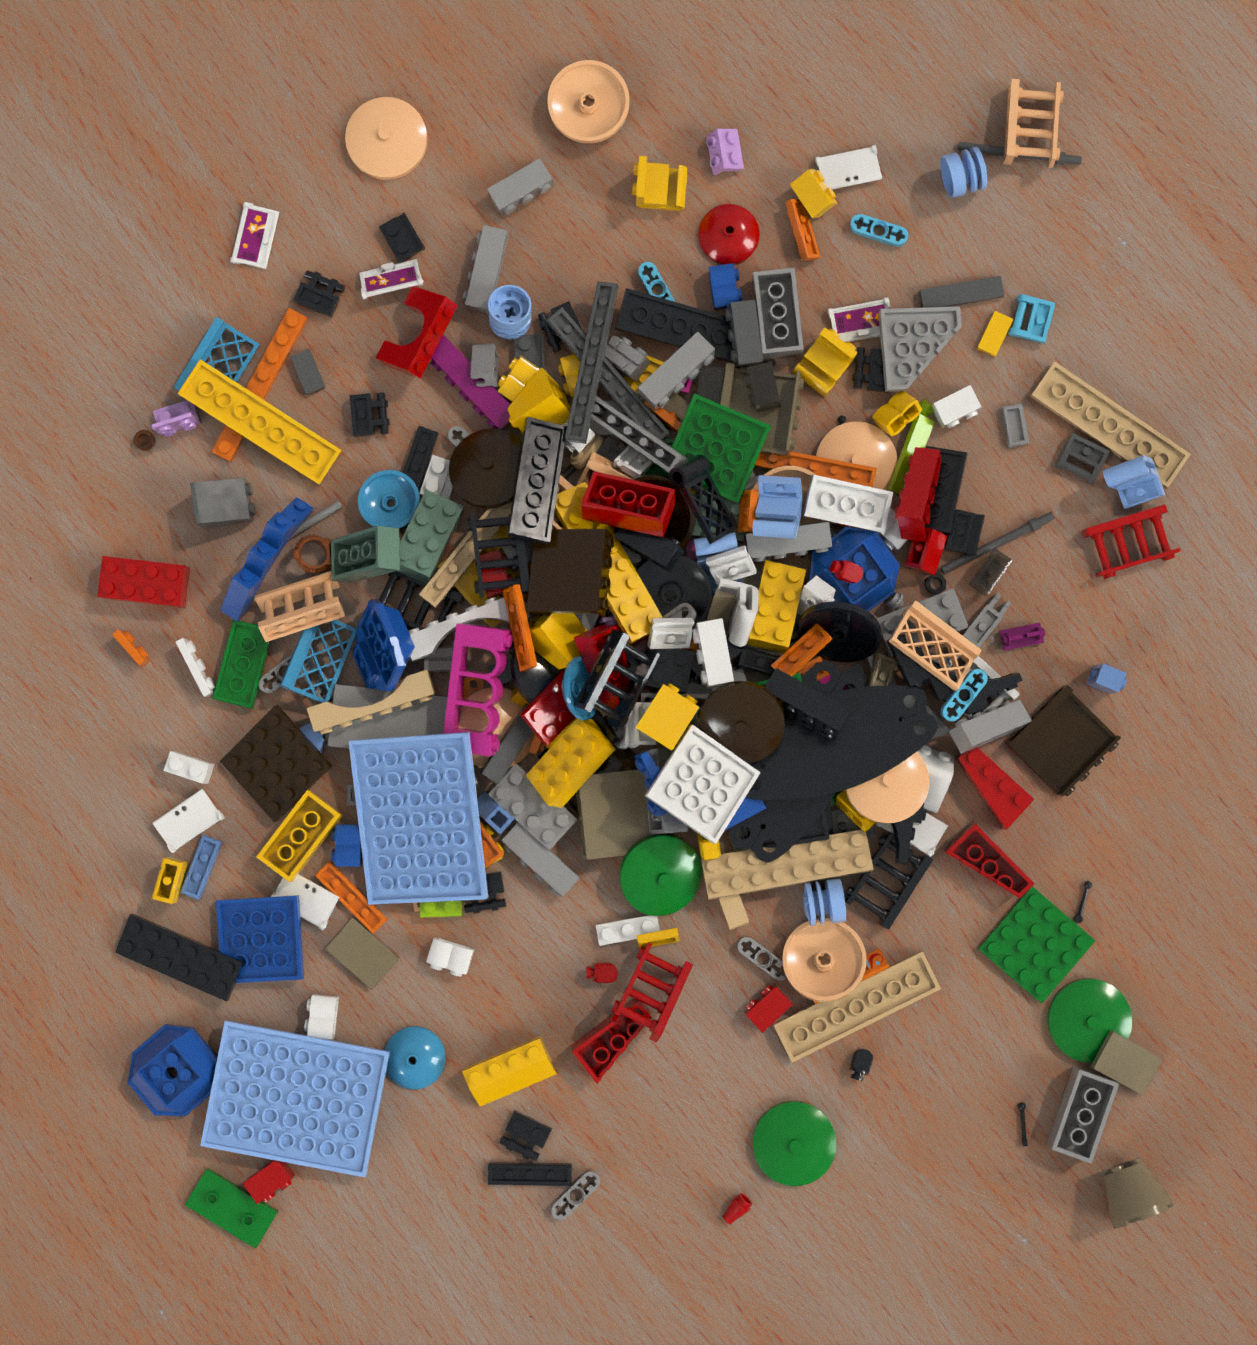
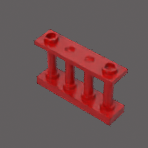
(1135, 522)
(664, 1008)

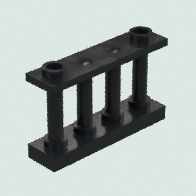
(518, 561)
(451, 599)
(601, 671)
(897, 898)

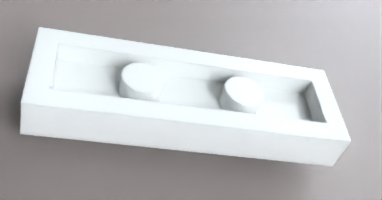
(196, 667)
(626, 929)

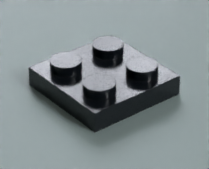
(673, 668)

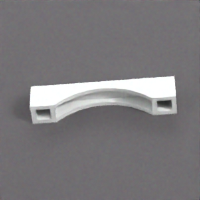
(428, 639)

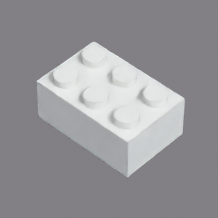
(713, 653)

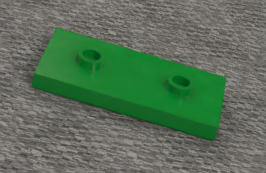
(242, 665)
(231, 1208)

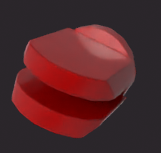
(846, 571)
(602, 972)

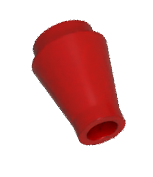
(738, 1207)

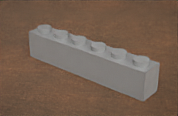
(636, 435)

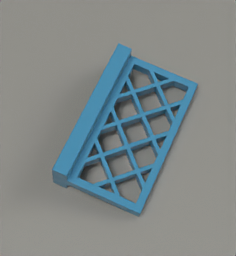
(209, 343)
(300, 655)

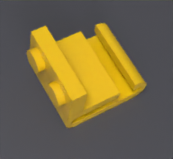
(659, 185)
(826, 361)

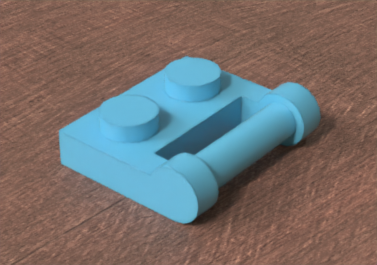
(1038, 321)

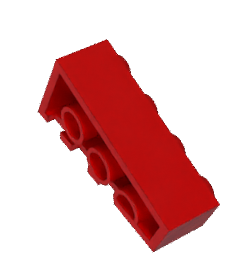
(918, 493)
(590, 645)
(998, 790)
(983, 855)
(608, 1040)

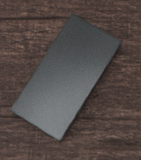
(308, 372)

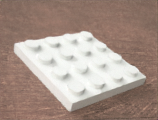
(702, 784)

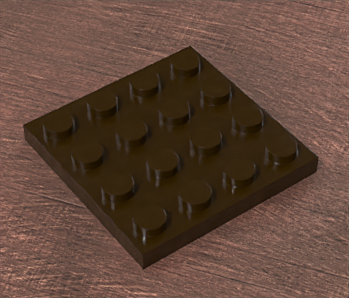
(276, 763)

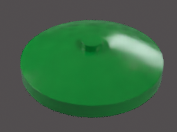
(660, 874)
(1084, 1015)
(794, 1143)

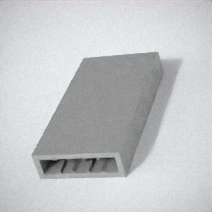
(415, 720)

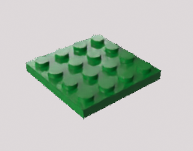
(726, 439)
(1036, 944)

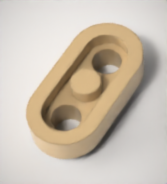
(580, 460)

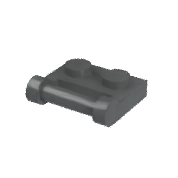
(1086, 453)

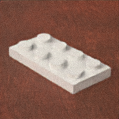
(847, 503)

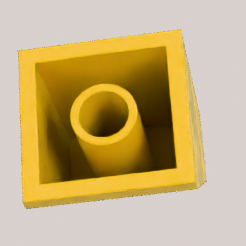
(541, 400)
(554, 637)
(668, 716)

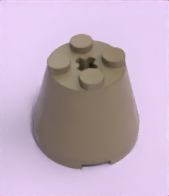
(1133, 1193)

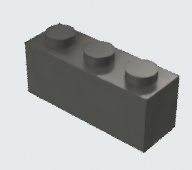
(744, 333)

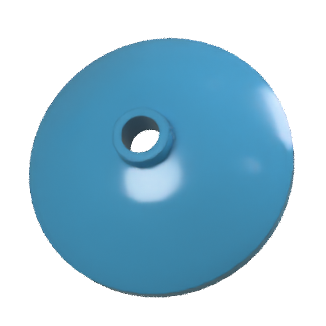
(387, 487)
(572, 683)
(426, 1049)

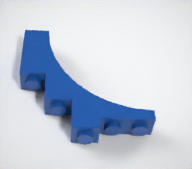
(262, 556)
(650, 771)

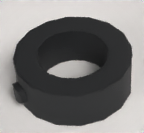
(931, 590)

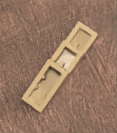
(733, 909)

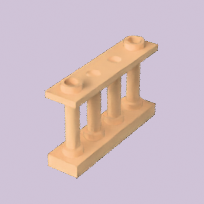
(1013, 130)
(302, 618)

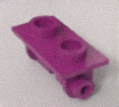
(1022, 636)

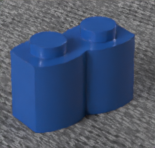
(724, 286)
(348, 846)

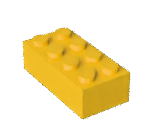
(777, 606)
(570, 762)
(299, 836)

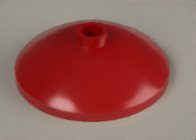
(727, 247)

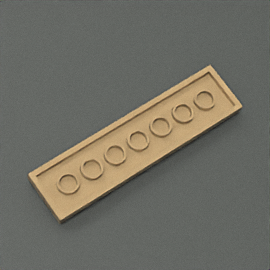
(1108, 422)
(803, 863)
(869, 1002)

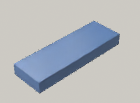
(201, 867)

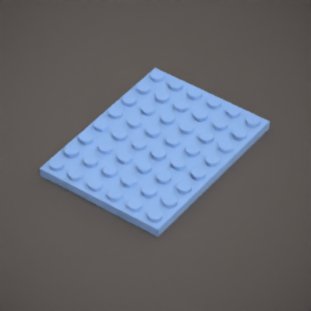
(418, 818)
(295, 1098)

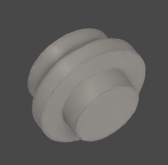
(895, 601)

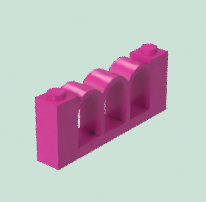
(496, 641)

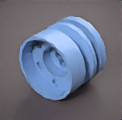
(963, 173)
(510, 312)
(824, 902)

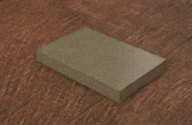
(362, 953)
(1126, 1062)

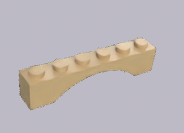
(413, 688)

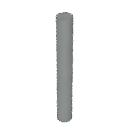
(318, 517)

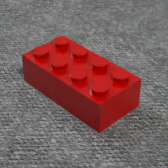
(628, 504)
(143, 582)

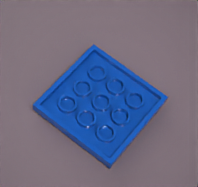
(263, 935)

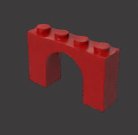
(415, 356)

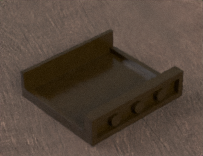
(571, 572)
(1063, 742)

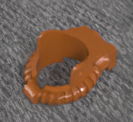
(324, 543)

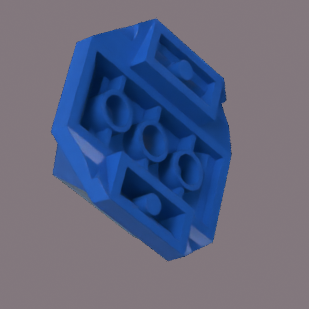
(868, 552)
(382, 646)
(189, 1055)

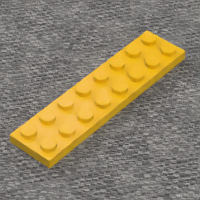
(259, 422)
(627, 594)

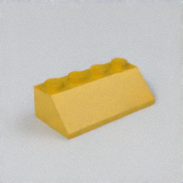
(509, 1071)

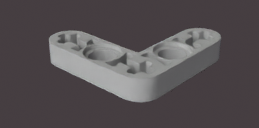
(309, 665)

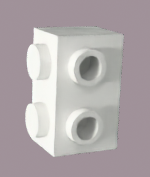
(815, 592)

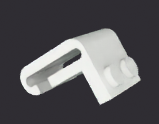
(743, 610)
(940, 770)

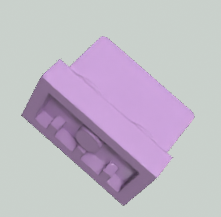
(175, 417)

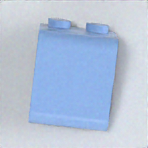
(1135, 481)
(778, 507)
(705, 550)

